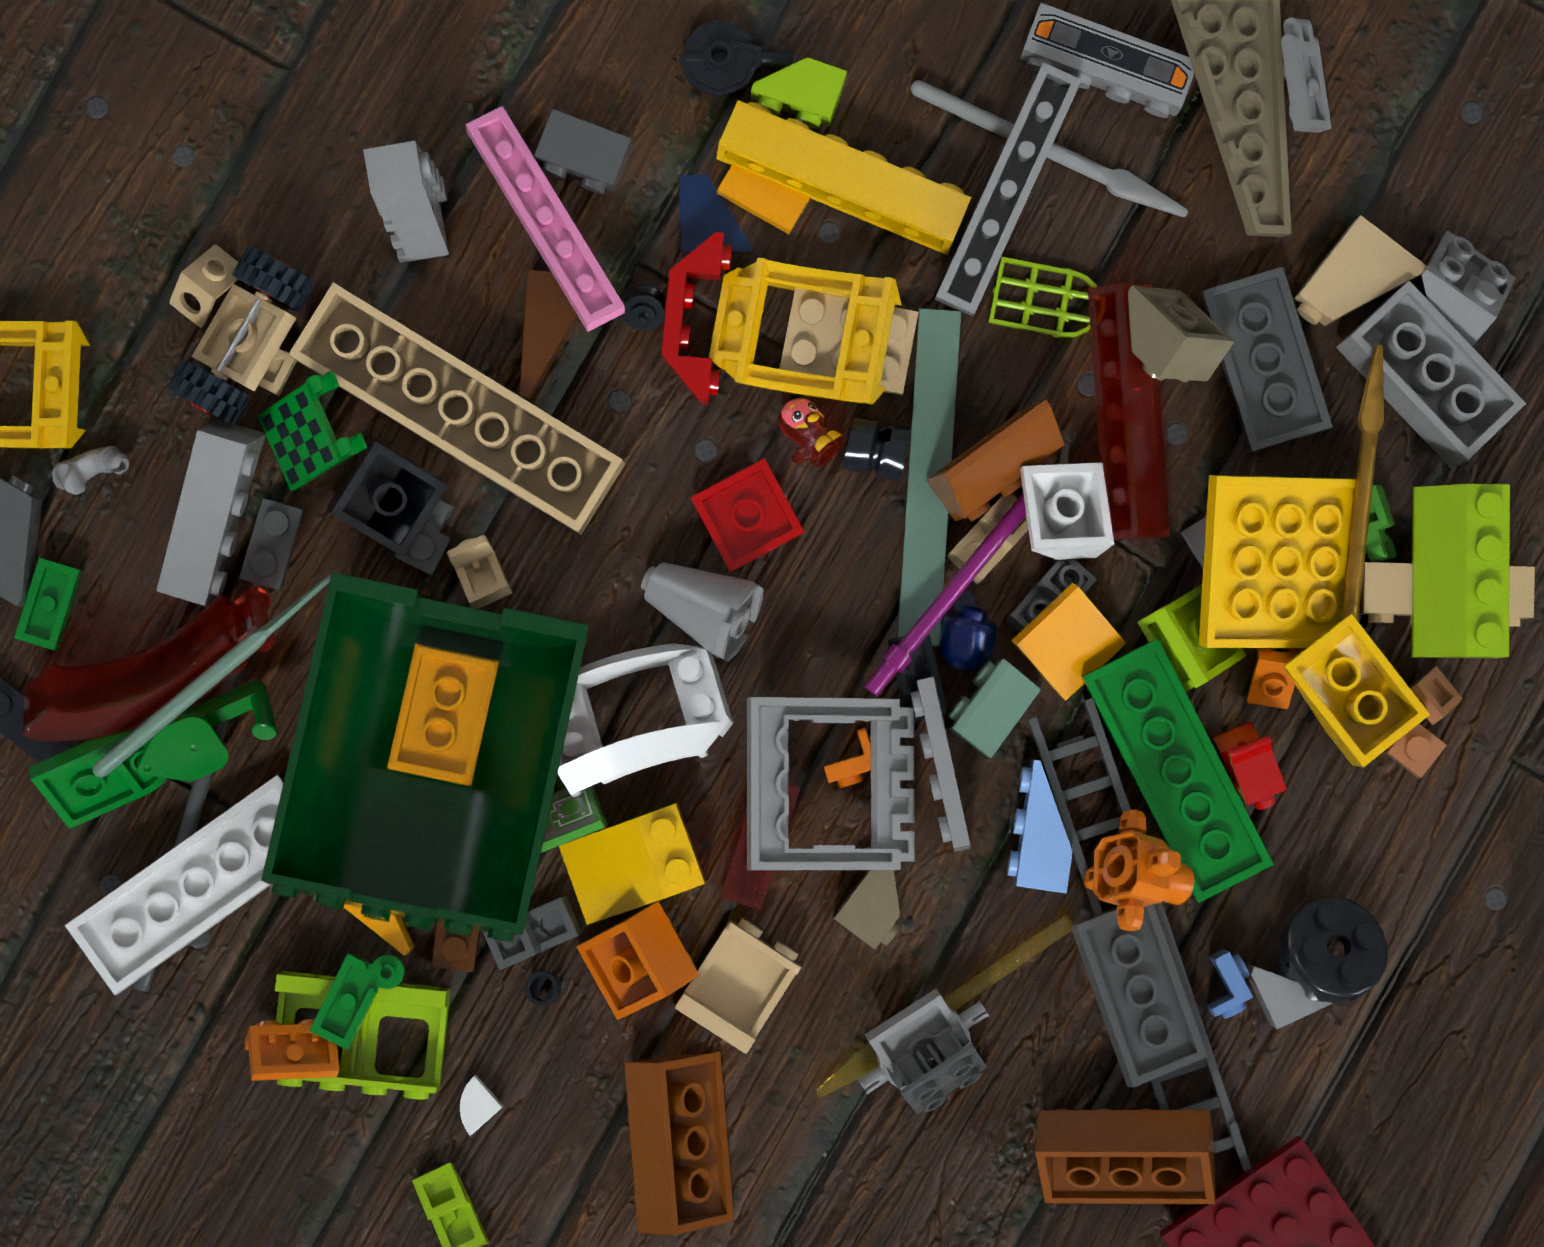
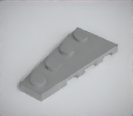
(944, 782)

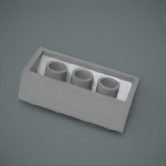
(1433, 375)

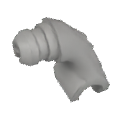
(75, 472)

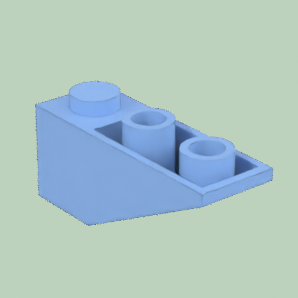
(1043, 845)

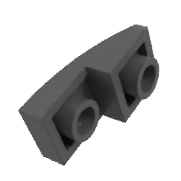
(1049, 587)

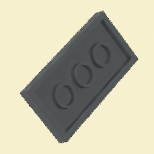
(1269, 360)
(1139, 996)

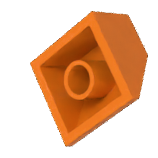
(638, 961)

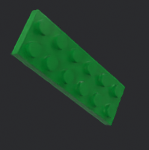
(1177, 769)

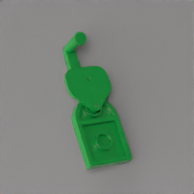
(180, 751)

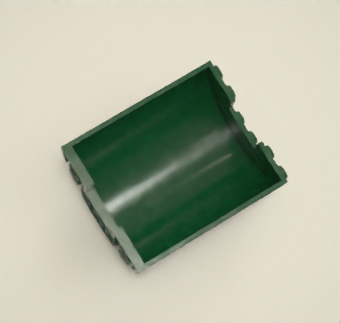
(409, 840)

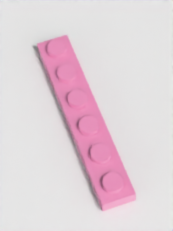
(545, 219)

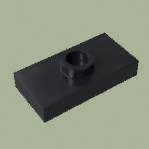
(921, 667)

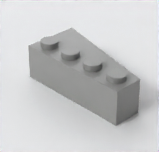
(408, 199)
(210, 511)

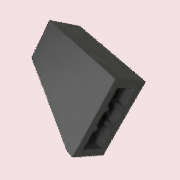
(18, 538)

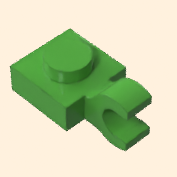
(1379, 545)

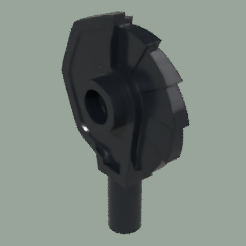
(723, 59)

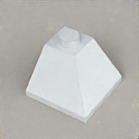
(1067, 510)

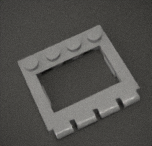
(768, 784)

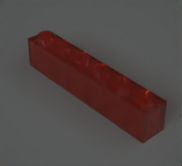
(1127, 421)

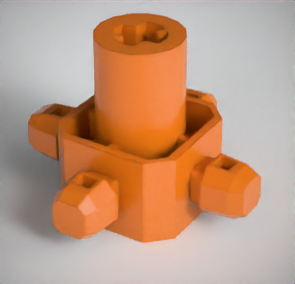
(1137, 872)

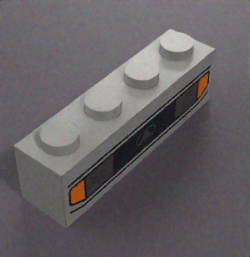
(1109, 61)

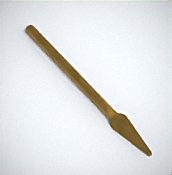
(1370, 423)

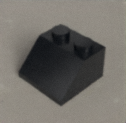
(386, 496)

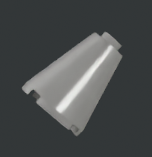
(705, 605)

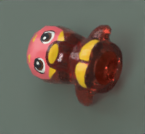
(807, 426)

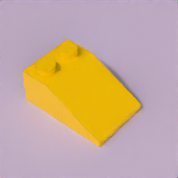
(1355, 692)
(632, 864)

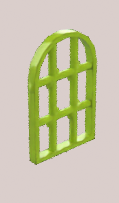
(1034, 287)

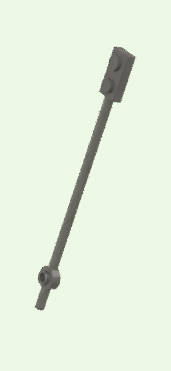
(264, 566)

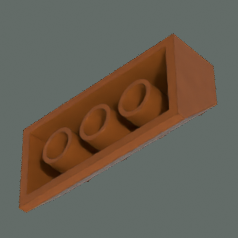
(679, 1143)
(1126, 1156)

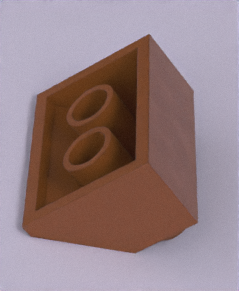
(996, 462)

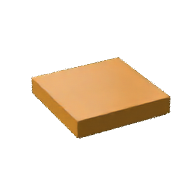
(1068, 641)

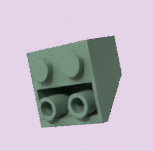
(993, 707)

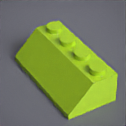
(1460, 571)

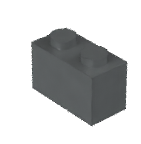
(583, 152)

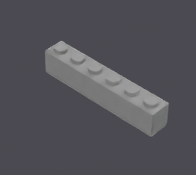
(1008, 189)

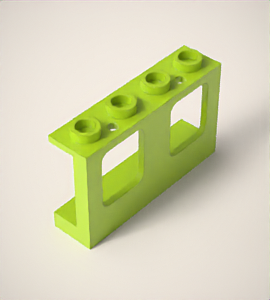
(358, 1062)

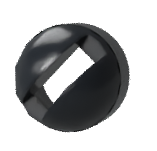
(537, 983)

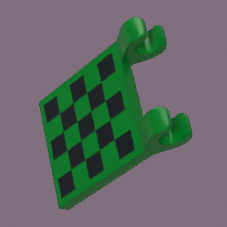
(303, 434)

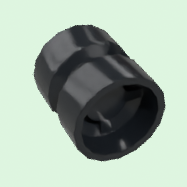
(877, 448)

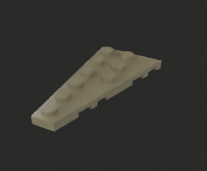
(1242, 84)

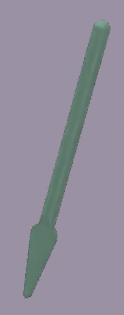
(198, 687)

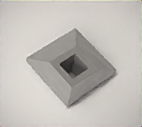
(1466, 286)

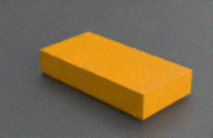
(763, 197)

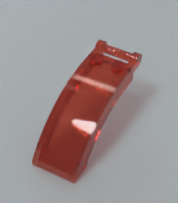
(126, 691)

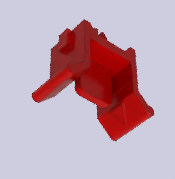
(1250, 765)

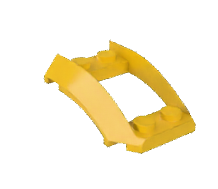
(862, 341)
(54, 383)

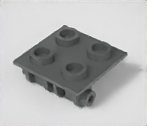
(929, 1089)

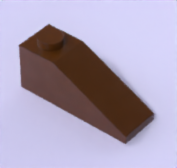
(546, 329)

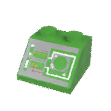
(572, 816)

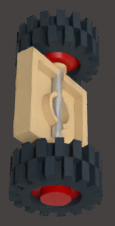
(242, 336)

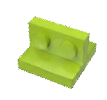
(1178, 632)

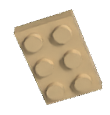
(817, 333)

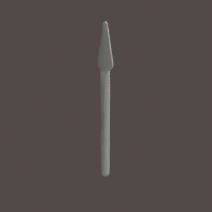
(1118, 181)

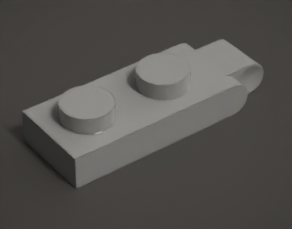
(1304, 77)

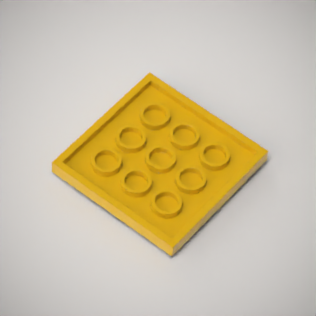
(1274, 560)

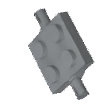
(912, 1031)

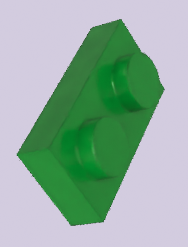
(48, 604)

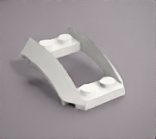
(701, 701)

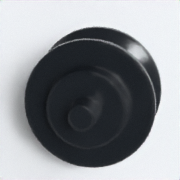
(644, 307)

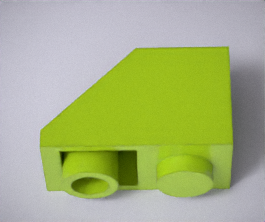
(802, 89)

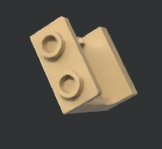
(739, 984)

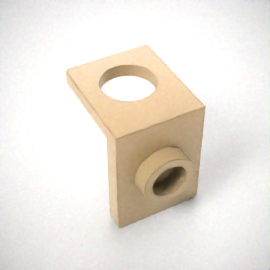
(206, 280)

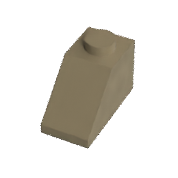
(872, 908)

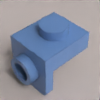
(1232, 974)

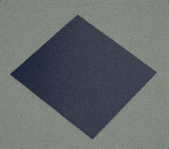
(704, 214)

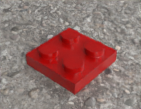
(747, 515)

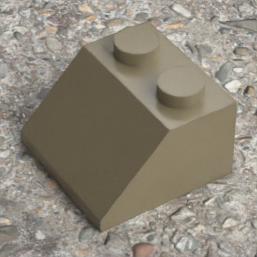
(1174, 335)

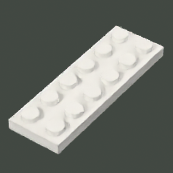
(180, 892)

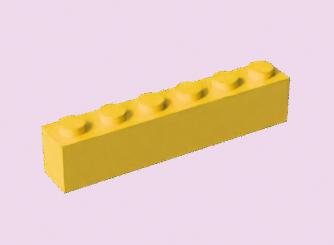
(843, 176)

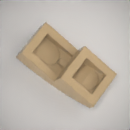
(980, 531)

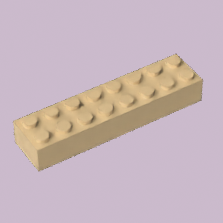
(457, 408)

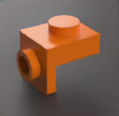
(849, 770)

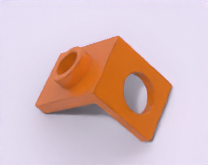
(1270, 681)

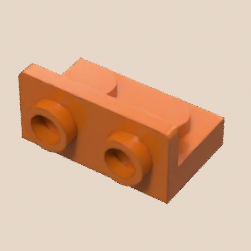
(289, 1052)

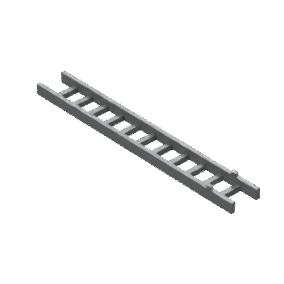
(1077, 745)

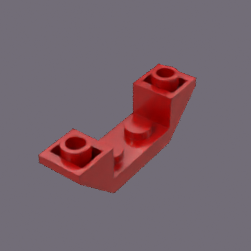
(702, 263)

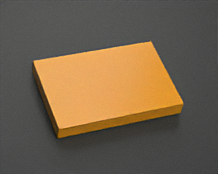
(443, 715)

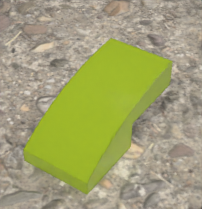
(450, 1208)

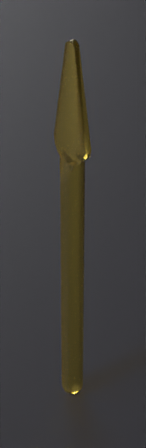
(866, 1059)

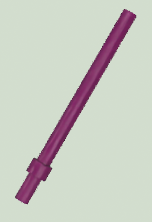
(898, 657)

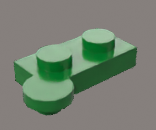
(353, 996)

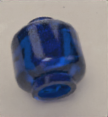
(967, 638)

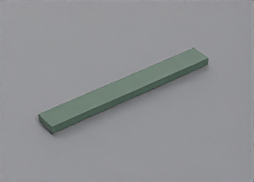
(929, 452)

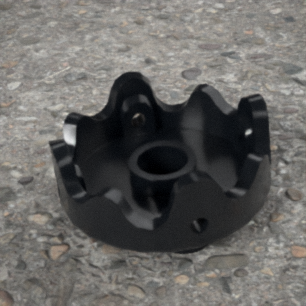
(1310, 963)

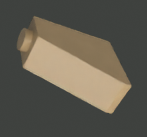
(1355, 273)

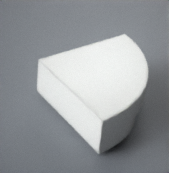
(477, 1105)

